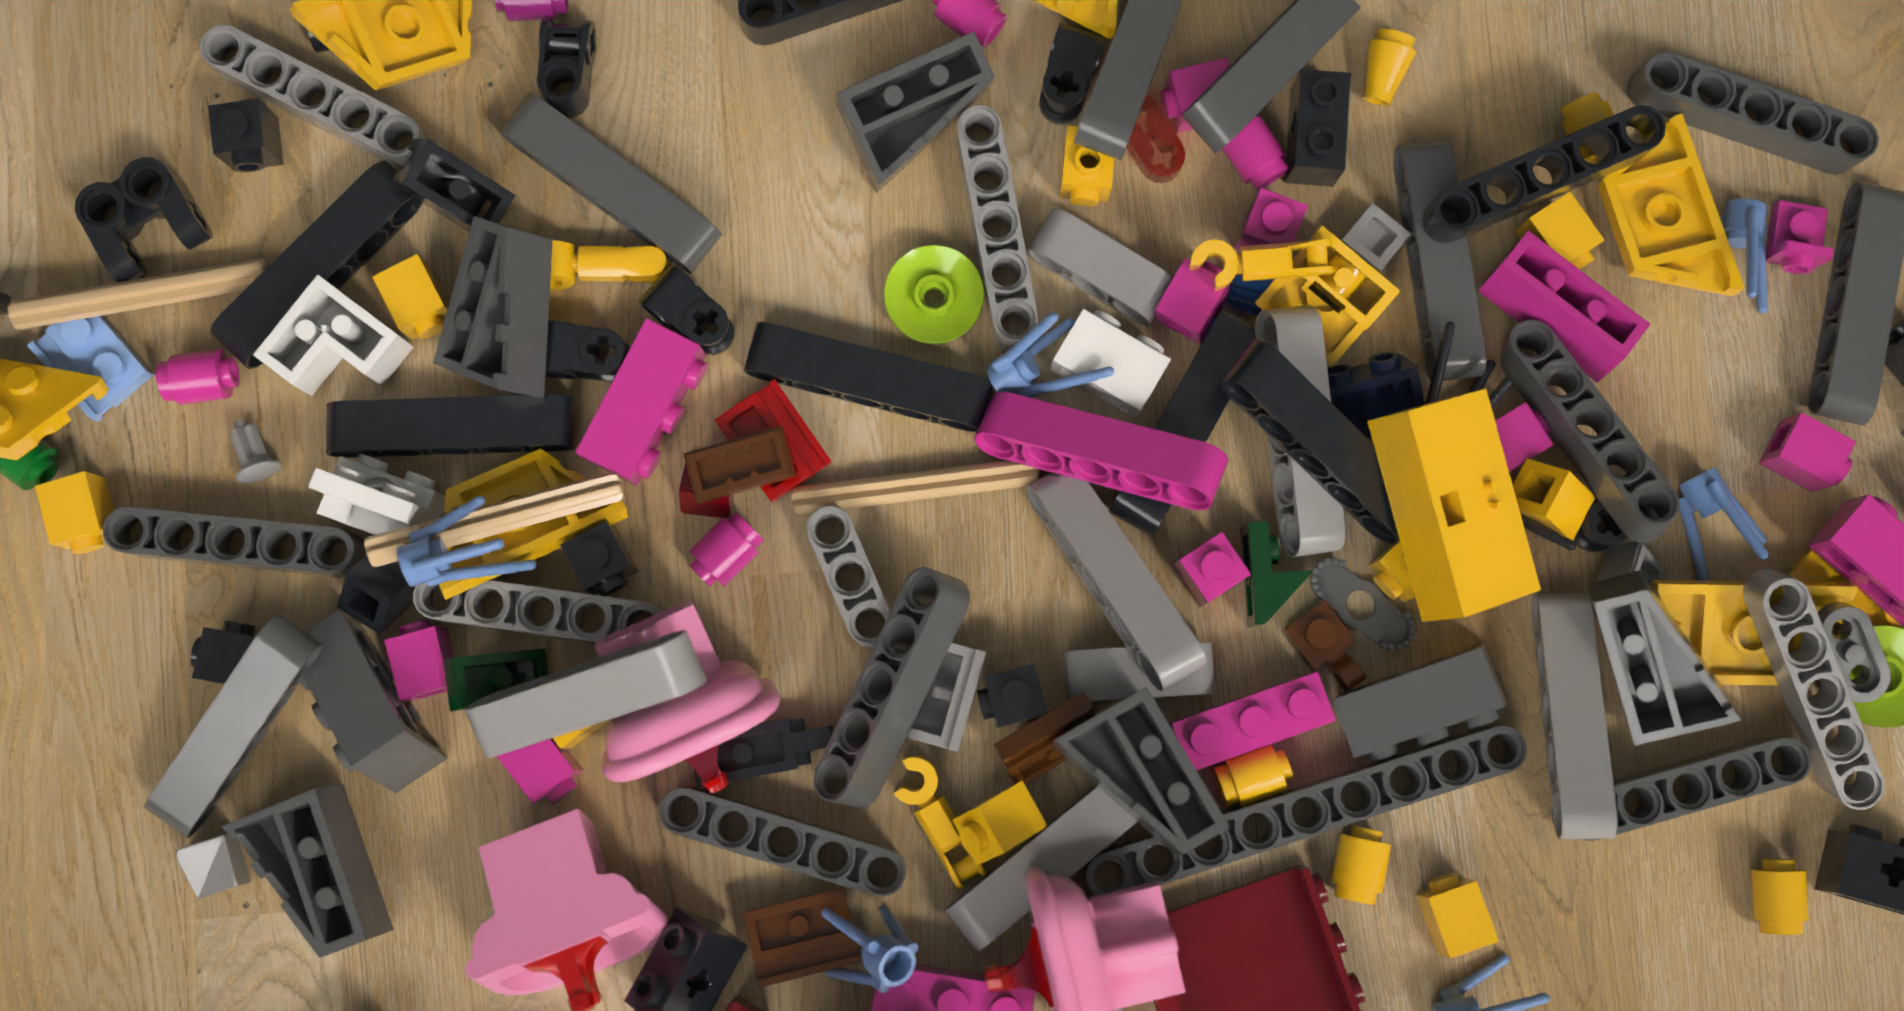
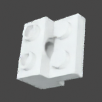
(374, 500)

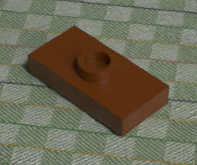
(740, 465)

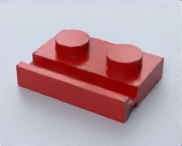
(769, 410)

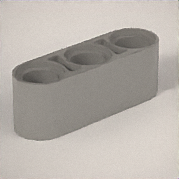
(1099, 266)
(841, 554)
(1115, 675)

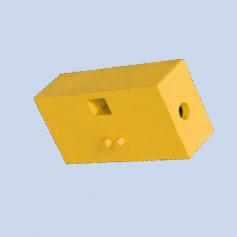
(1454, 506)

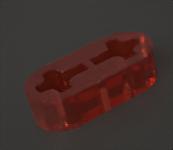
(1165, 139)

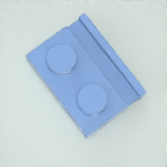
(97, 350)

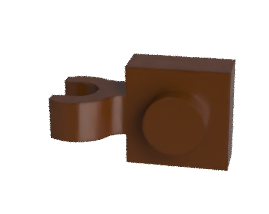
(1321, 640)

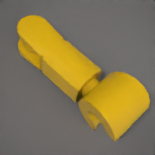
(1262, 260)
(604, 264)
(936, 819)

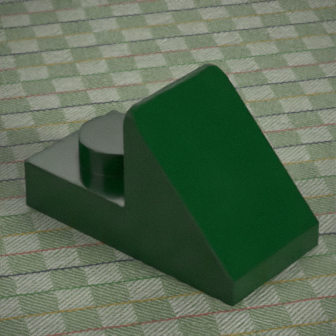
(1265, 589)
(484, 674)

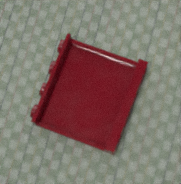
(1262, 949)

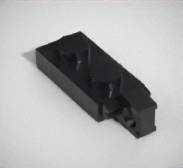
(769, 749)

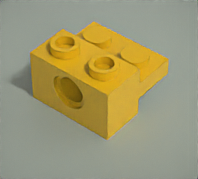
(1353, 287)

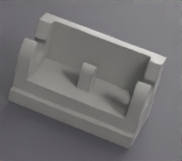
(949, 699)

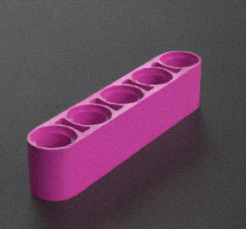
(1102, 450)

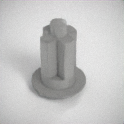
(252, 454)

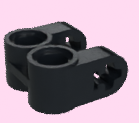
(134, 208)

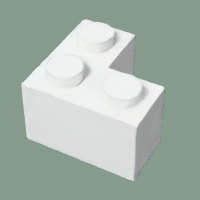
(321, 332)

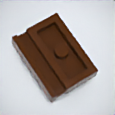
(1030, 749)
(795, 938)

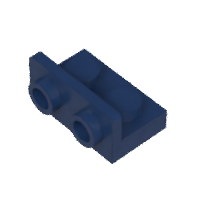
(1375, 388)

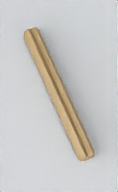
(134, 294)
(913, 486)
(505, 515)

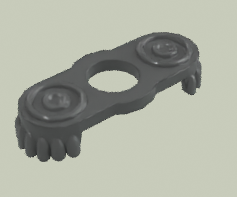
(1386, 625)

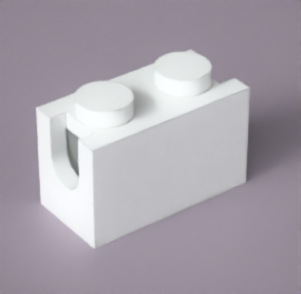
(1099, 343)

